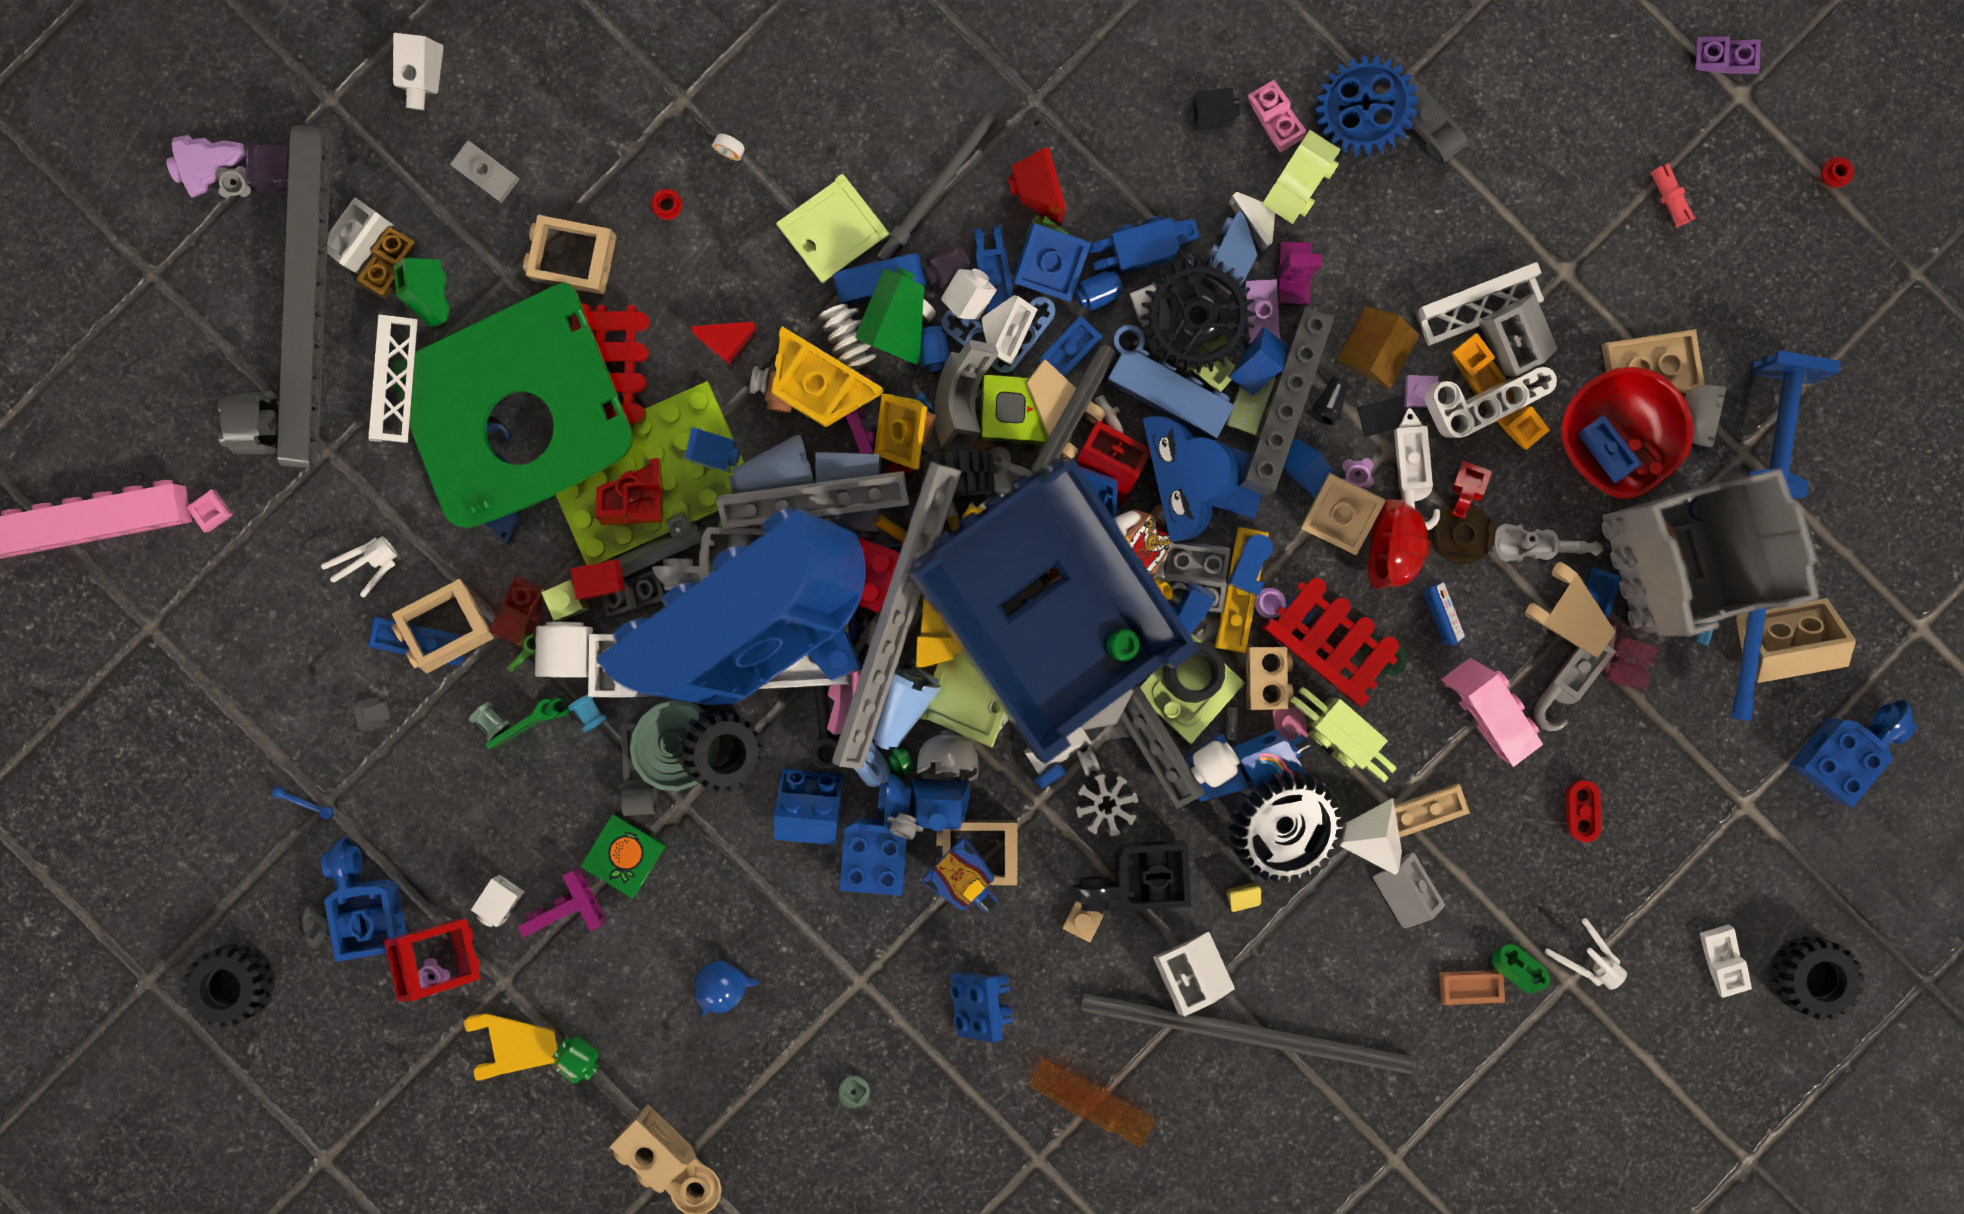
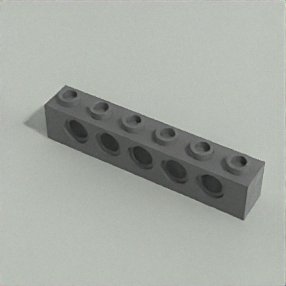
(1286, 402)

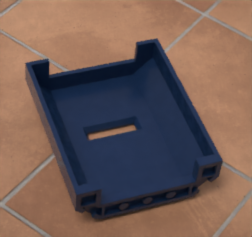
(1050, 654)

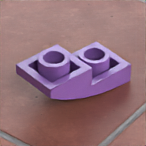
(1727, 55)

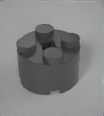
(249, 423)

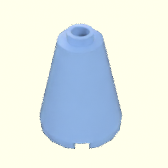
(906, 701)

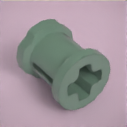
(489, 721)

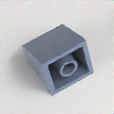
(845, 466)

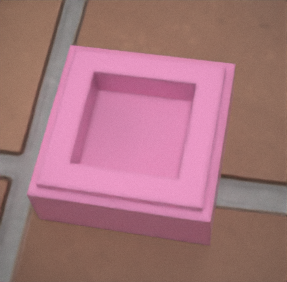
(209, 510)

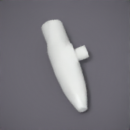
(1110, 417)

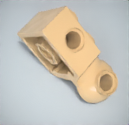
(666, 1162)

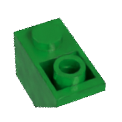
(421, 288)

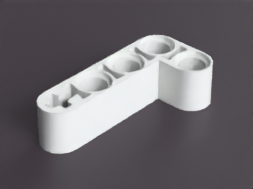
(1493, 398)

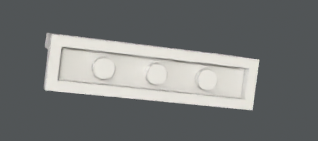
(1473, 294)
(380, 378)

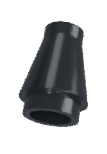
(1330, 403)

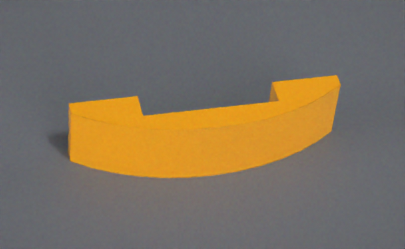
(1481, 373)

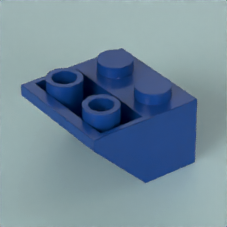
(808, 806)

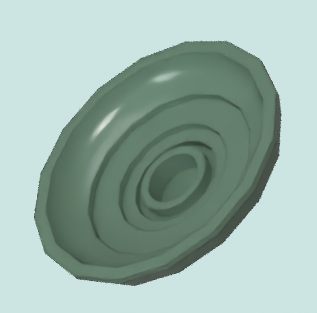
(656, 742)

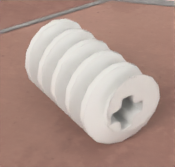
(843, 334)

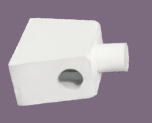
(416, 67)

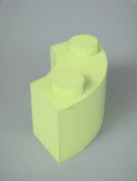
(1301, 177)

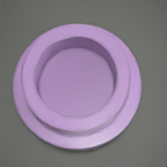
(1269, 602)

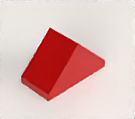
(726, 339)
(597, 580)

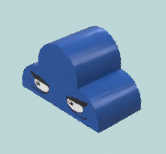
(1189, 475)

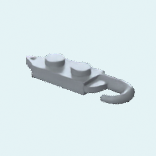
(1572, 682)

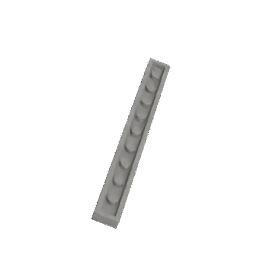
(894, 619)

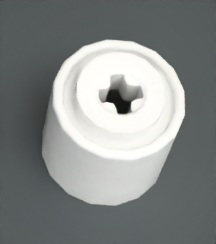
(562, 650)

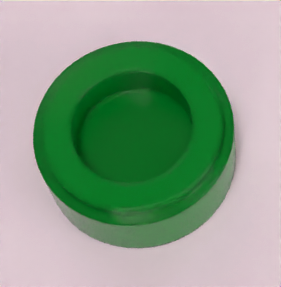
(1123, 644)

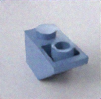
(1236, 249)

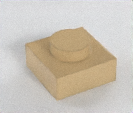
(1082, 922)

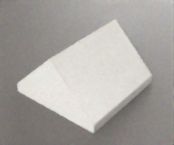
(355, 235)

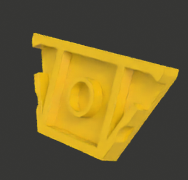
(818, 382)

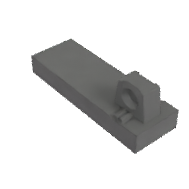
(681, 536)

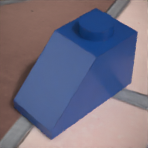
(712, 450)

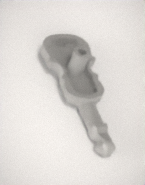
(1514, 542)

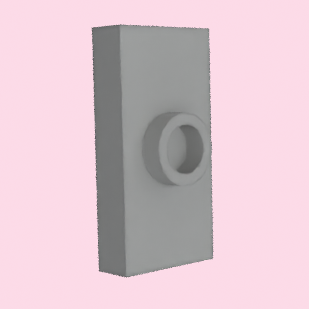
(484, 171)

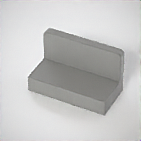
(1410, 892)

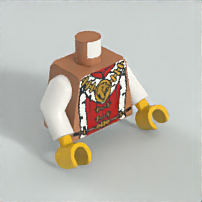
(1149, 542)

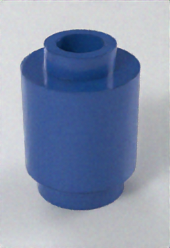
(1099, 290)
(933, 349)

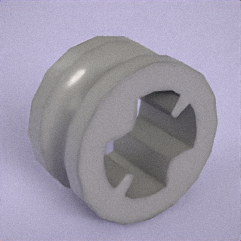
(759, 380)
(1088, 761)

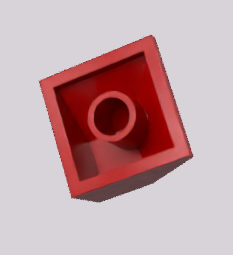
(1038, 185)

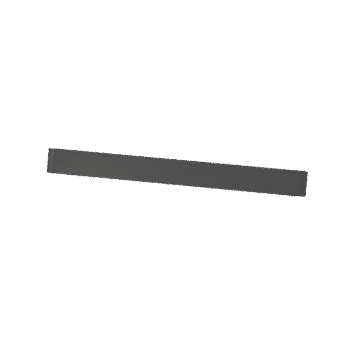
(304, 296)

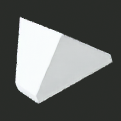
(1375, 837)

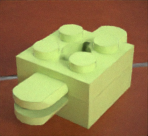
(1344, 732)

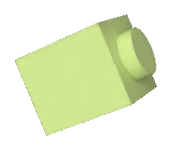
(563, 603)

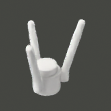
(375, 552)
(1606, 968)

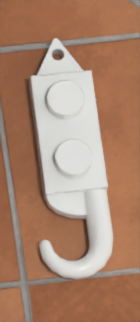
(1414, 462)

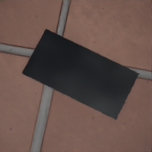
(1385, 415)

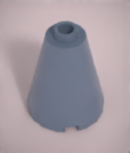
(775, 468)

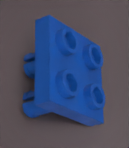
(978, 1005)

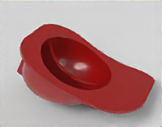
(1397, 545)

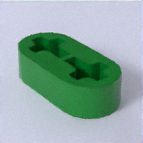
(1520, 968)

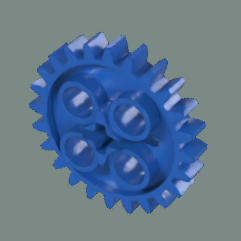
(1365, 79)

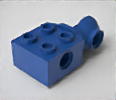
(1848, 757)
(872, 854)
(359, 912)

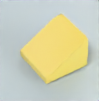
(1244, 896)

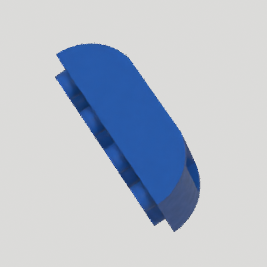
(746, 617)

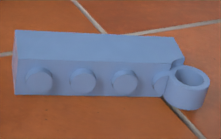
(1167, 391)

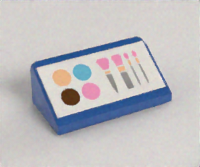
(1444, 614)

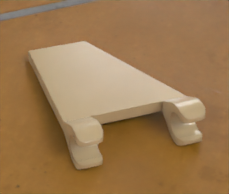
(1050, 396)
(1575, 614)

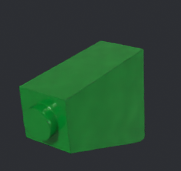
(895, 316)

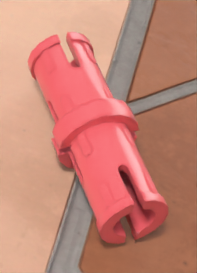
(1672, 195)

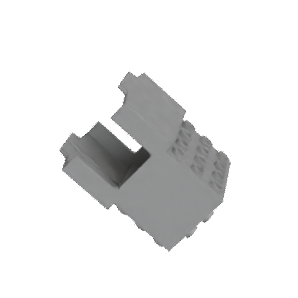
(1739, 559)

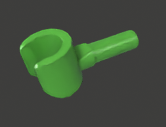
(525, 653)

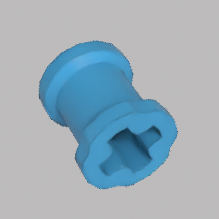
(587, 713)

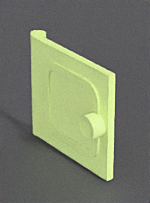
(837, 225)
(964, 702)
(1186, 717)

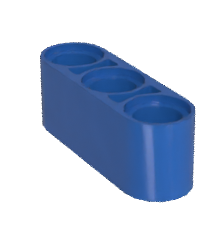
(858, 283)

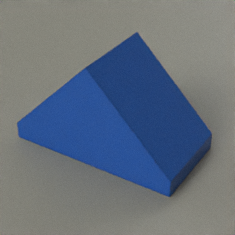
(1260, 362)
(1306, 467)

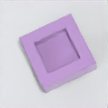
(1415, 388)

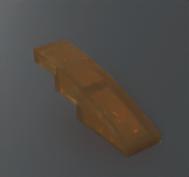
(1093, 1102)

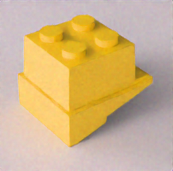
(934, 641)

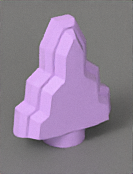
(198, 159)

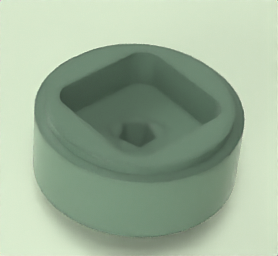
(853, 1092)

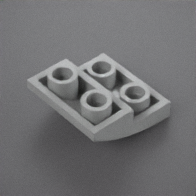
(1200, 564)

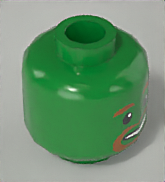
(576, 1059)

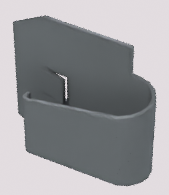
(371, 713)

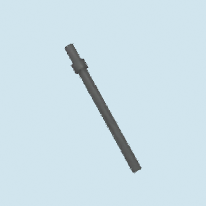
(900, 234)

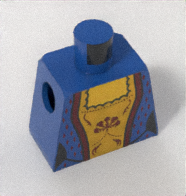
(962, 877)

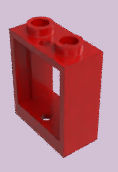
(404, 967)

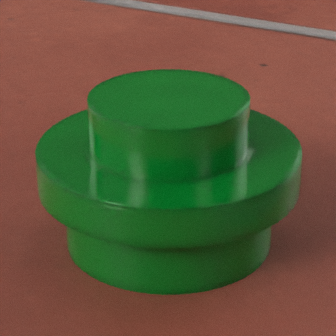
(900, 761)

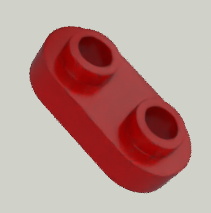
(1586, 809)

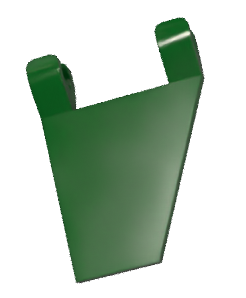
(535, 718)

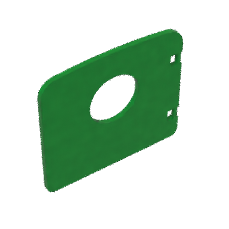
(509, 353)

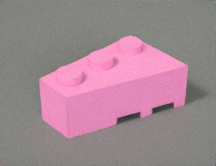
(1495, 710)

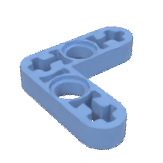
(1043, 322)

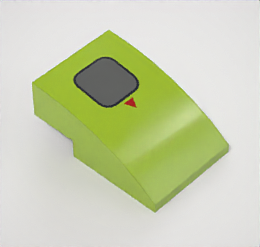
(1009, 412)

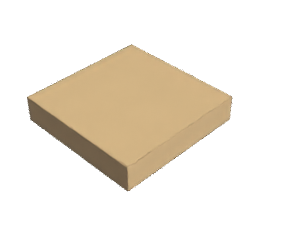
(1342, 513)

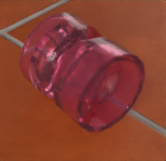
(1632, 675)

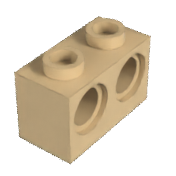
(1258, 678)

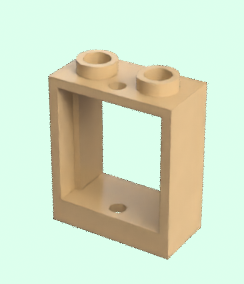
(600, 261)
(455, 648)
(1010, 829)

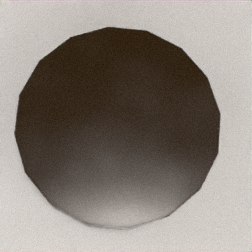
(1464, 539)

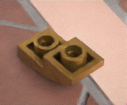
(379, 272)

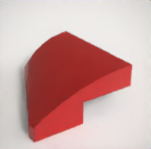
(632, 497)

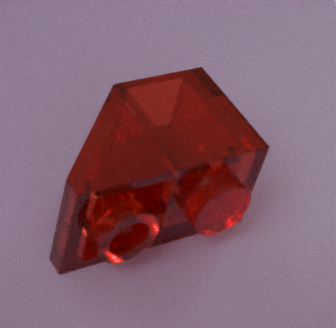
(518, 611)

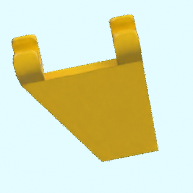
(514, 1044)

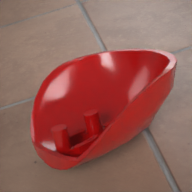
(1647, 416)

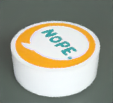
(728, 146)

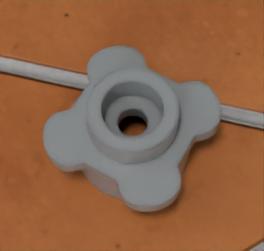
(226, 188)
(904, 826)

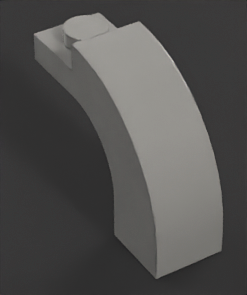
(956, 395)

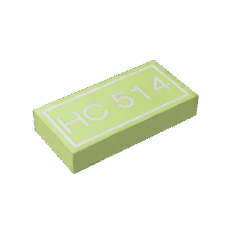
(1249, 409)

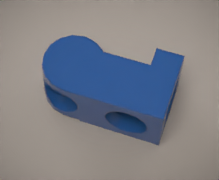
(1249, 563)

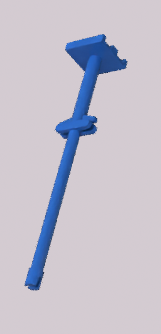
(1794, 371)

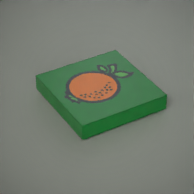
(623, 855)

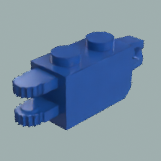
(1145, 245)

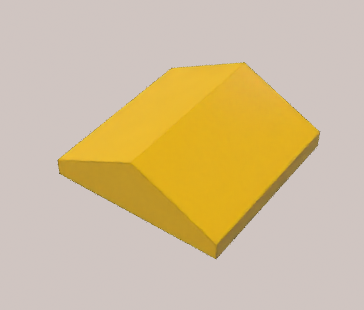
(900, 430)

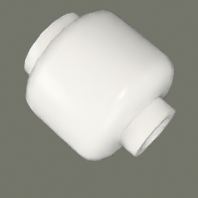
(1215, 764)

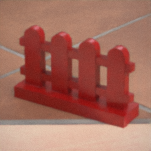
(627, 352)
(1340, 655)

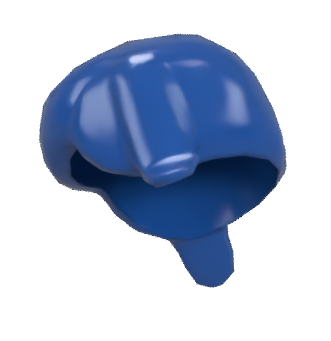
(720, 987)

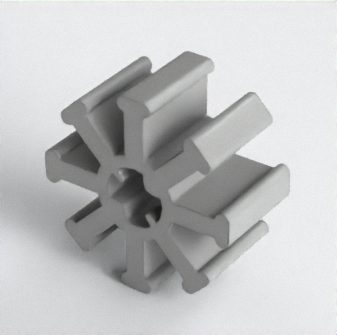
(1114, 808)

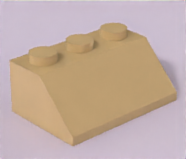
(1800, 640)

